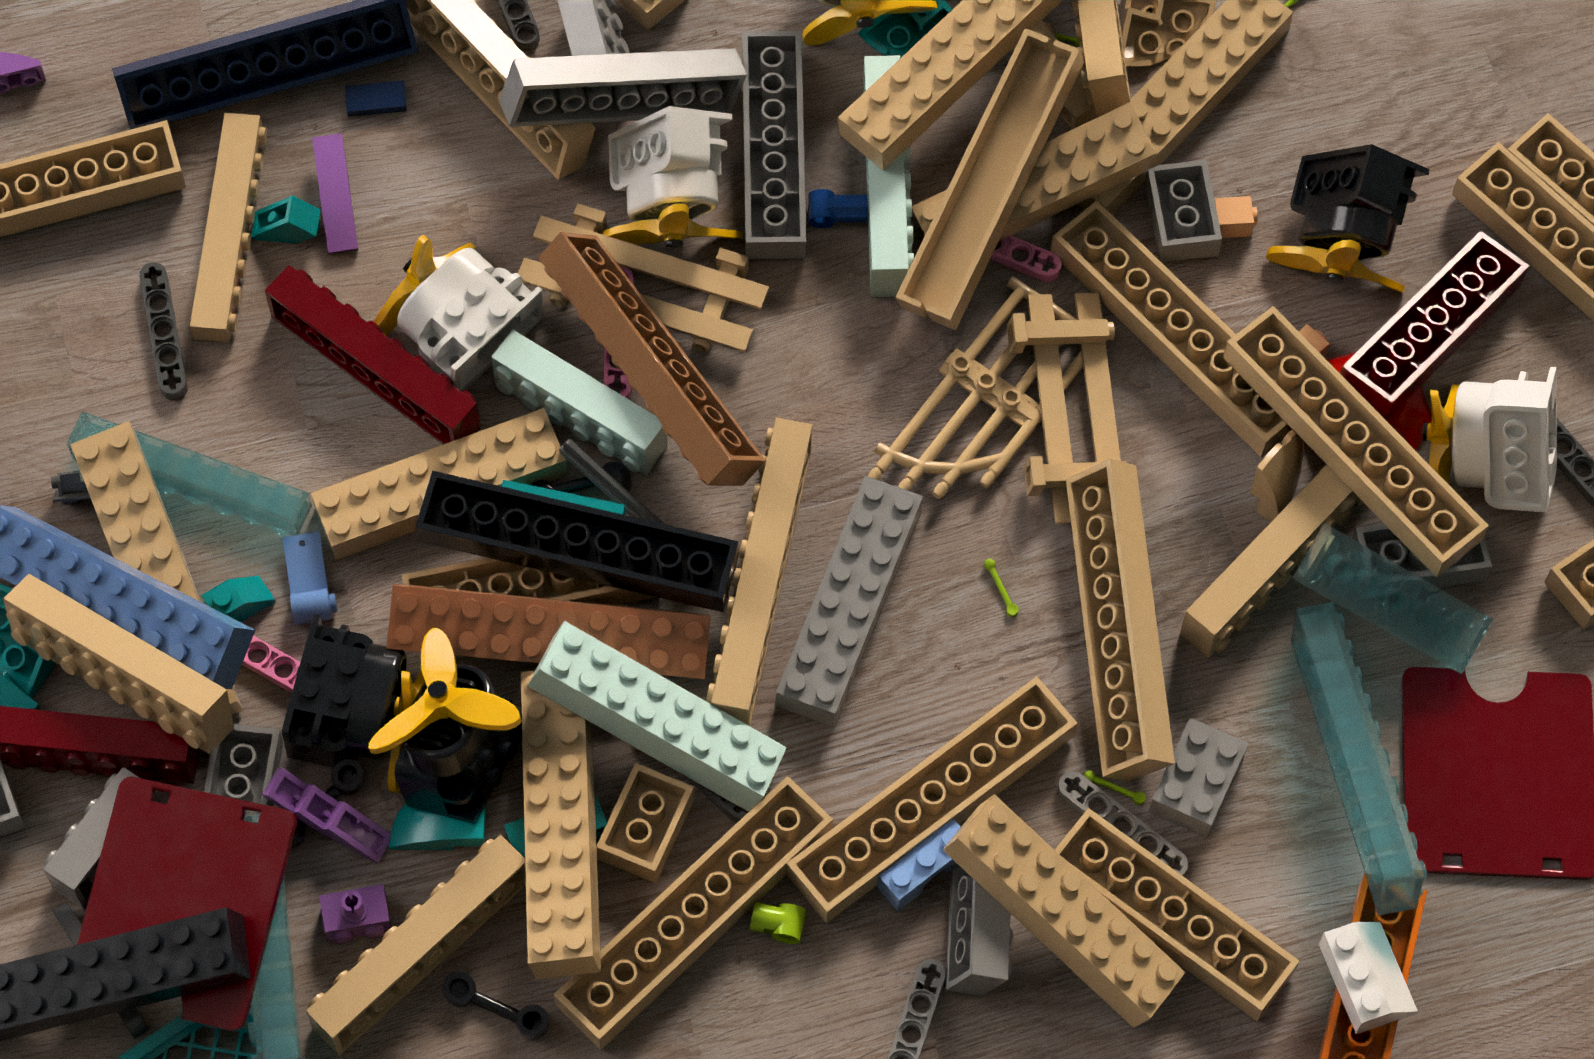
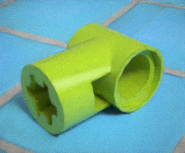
(782, 922)

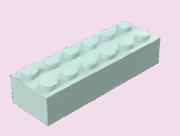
(579, 403)

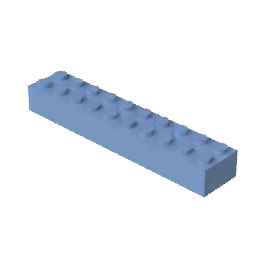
(122, 594)

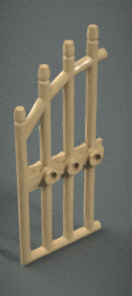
(983, 386)

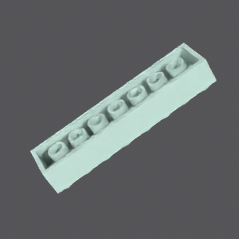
(888, 207)
(657, 716)

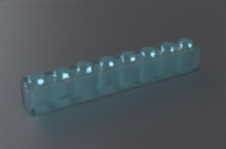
(213, 481)

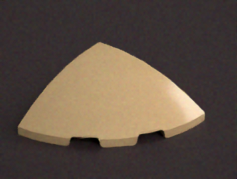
(1158, 28)
(1278, 476)

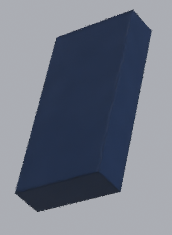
(375, 98)

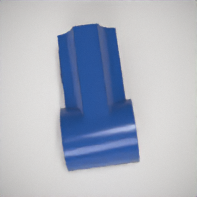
(827, 208)

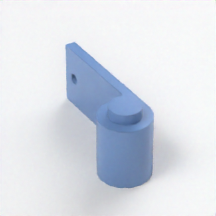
(308, 578)

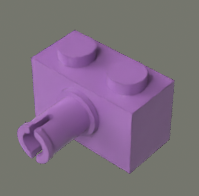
(355, 913)

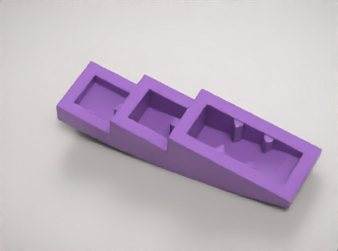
(335, 193)
(327, 815)

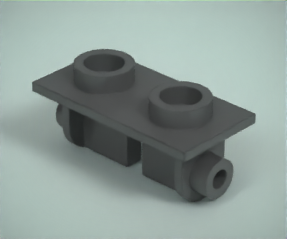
(69, 487)

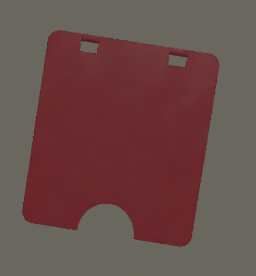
(1500, 777)
(189, 861)

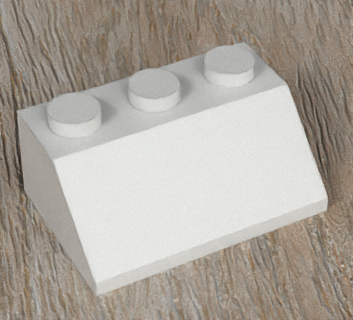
(1366, 975)

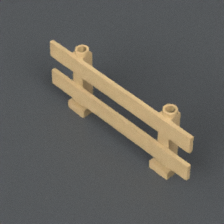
(722, 285)
(1045, 335)

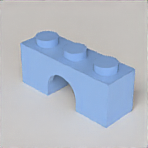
(912, 872)

